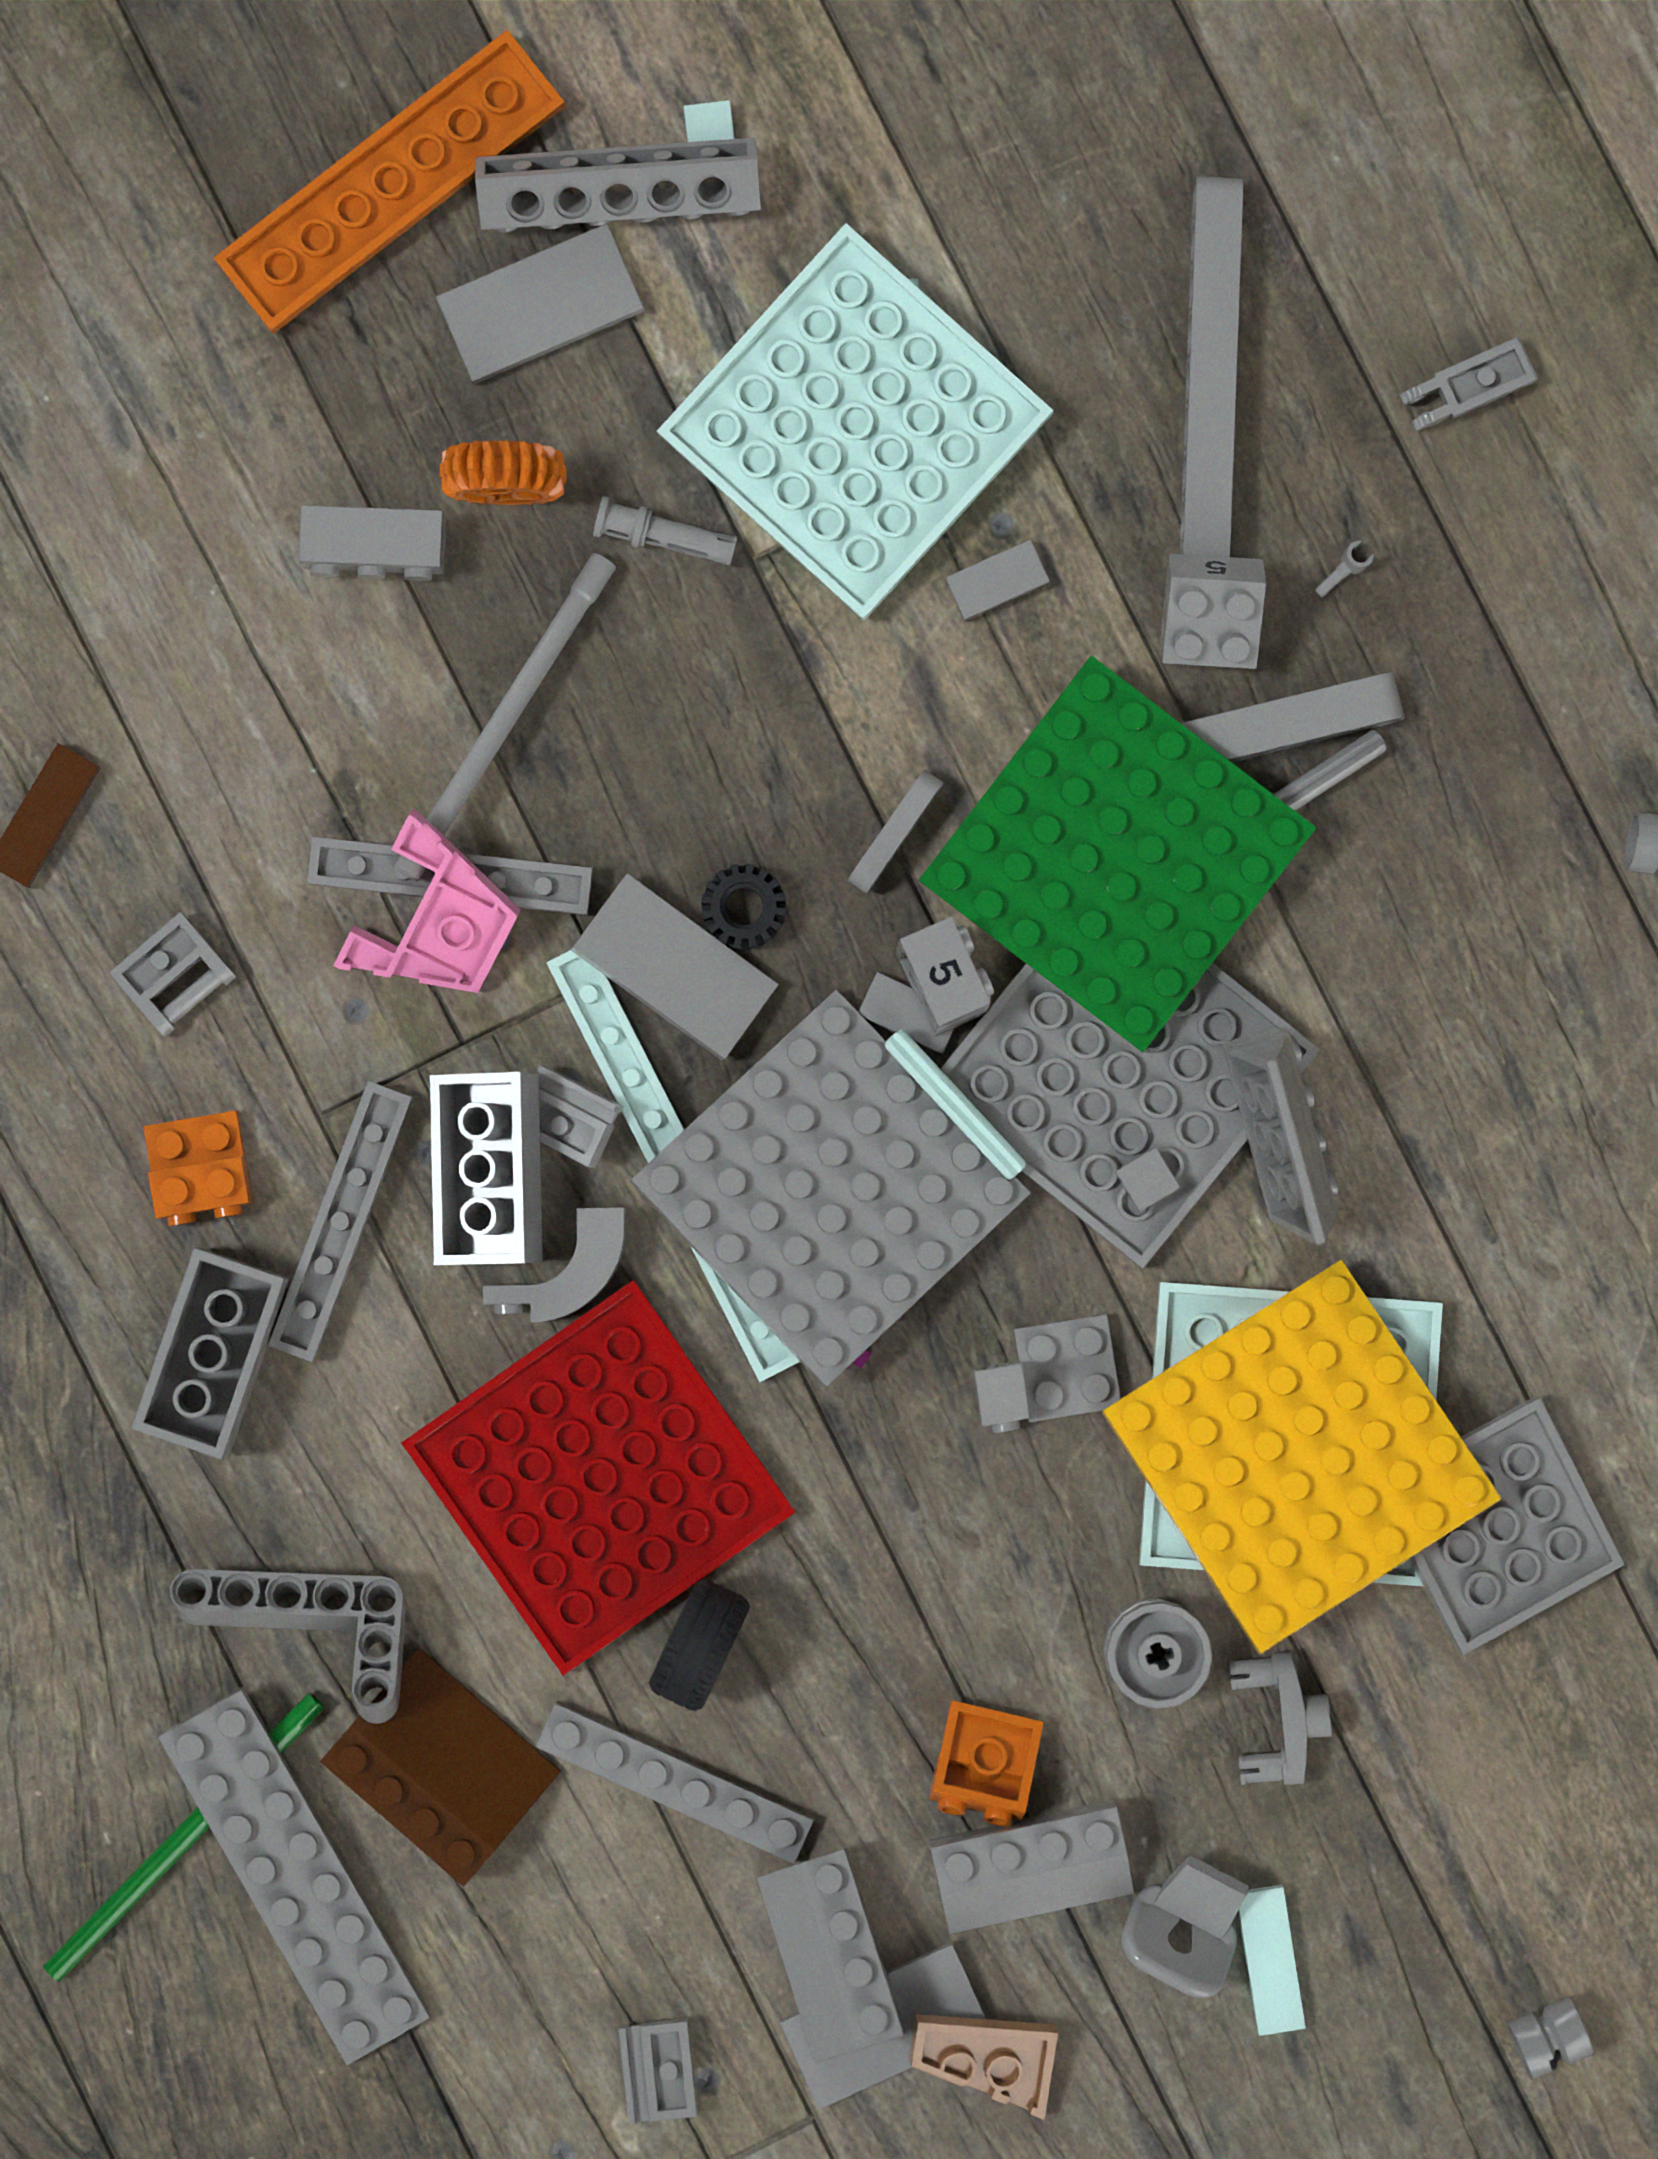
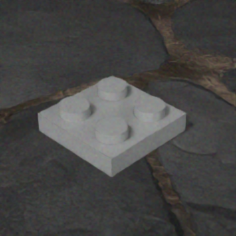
(1067, 1367)

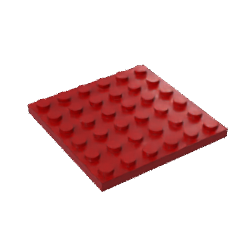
(598, 1477)

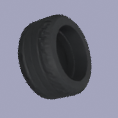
(699, 1645)

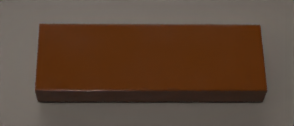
(44, 814)

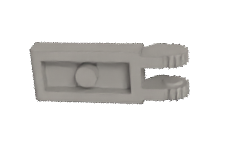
(1474, 382)

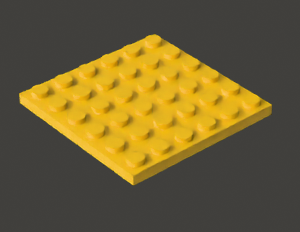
(1301, 1456)

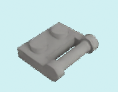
(161, 963)

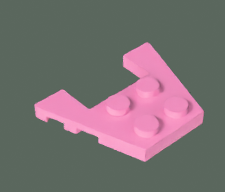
(454, 927)

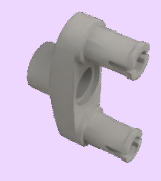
(1301, 1718)

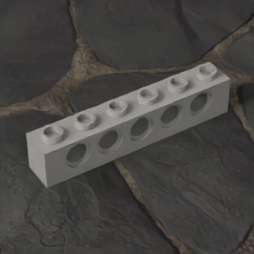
(598, 169)

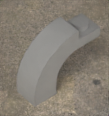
(594, 1262)

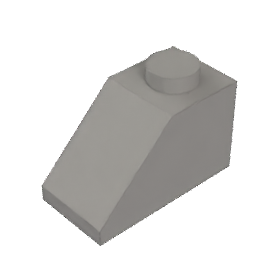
(1001, 1395)

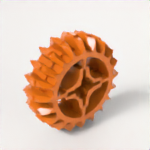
(503, 472)

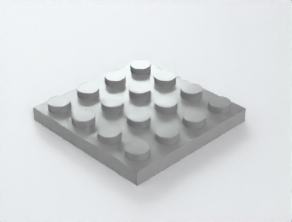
(1526, 1547)

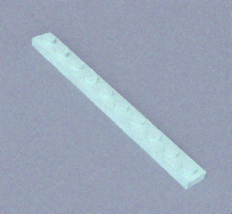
(652, 1123)

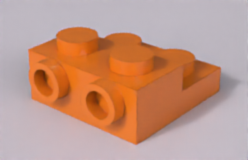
(198, 1167)
(985, 1763)

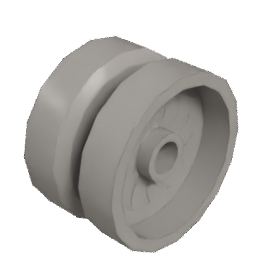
(1165, 1680)

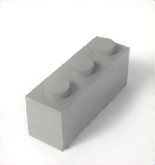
(372, 541)

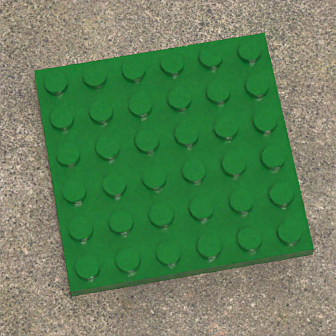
(1117, 854)

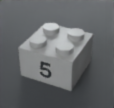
(1213, 611)
(944, 976)

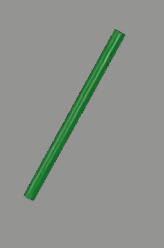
(163, 1858)

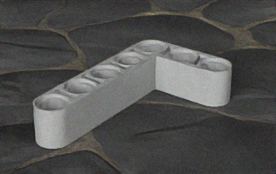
(310, 1614)

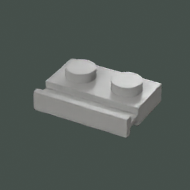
(574, 1117)
(658, 2071)

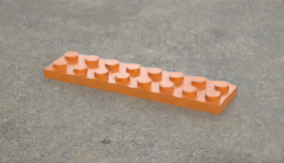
(389, 182)

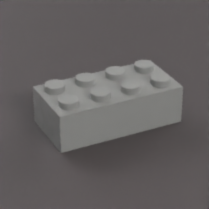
(486, 1168)
(211, 1353)

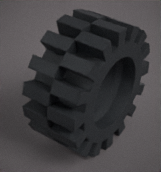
(753, 879)

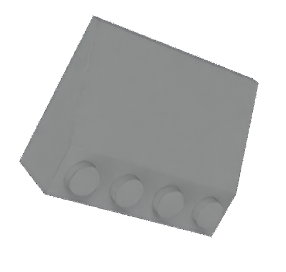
(1282, 1132)

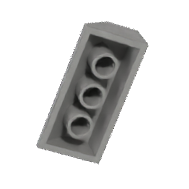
(1032, 1866)
(831, 1955)

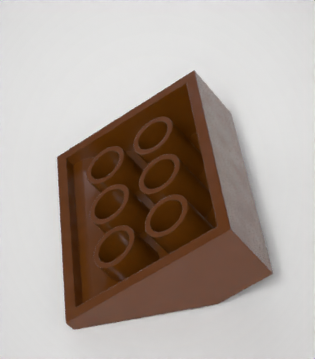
(442, 1769)

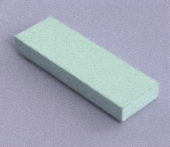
(1270, 1961)

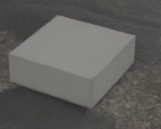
(1147, 1179)

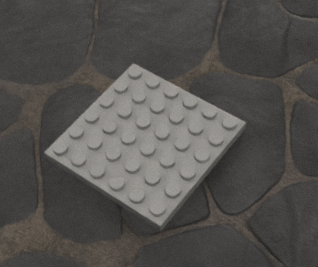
(1091, 1102)
(828, 1189)

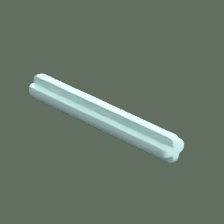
(955, 1104)

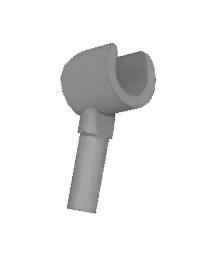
(1347, 566)

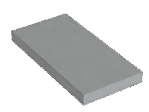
(540, 304)
(674, 967)
(923, 1986)

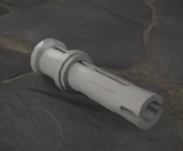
(642, 527)

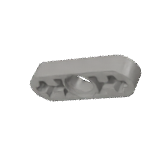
(895, 831)

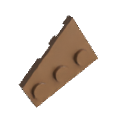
(995, 2056)

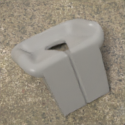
(1207, 1902)

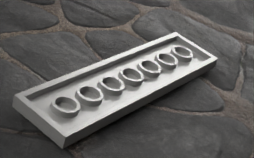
(294, 1876)

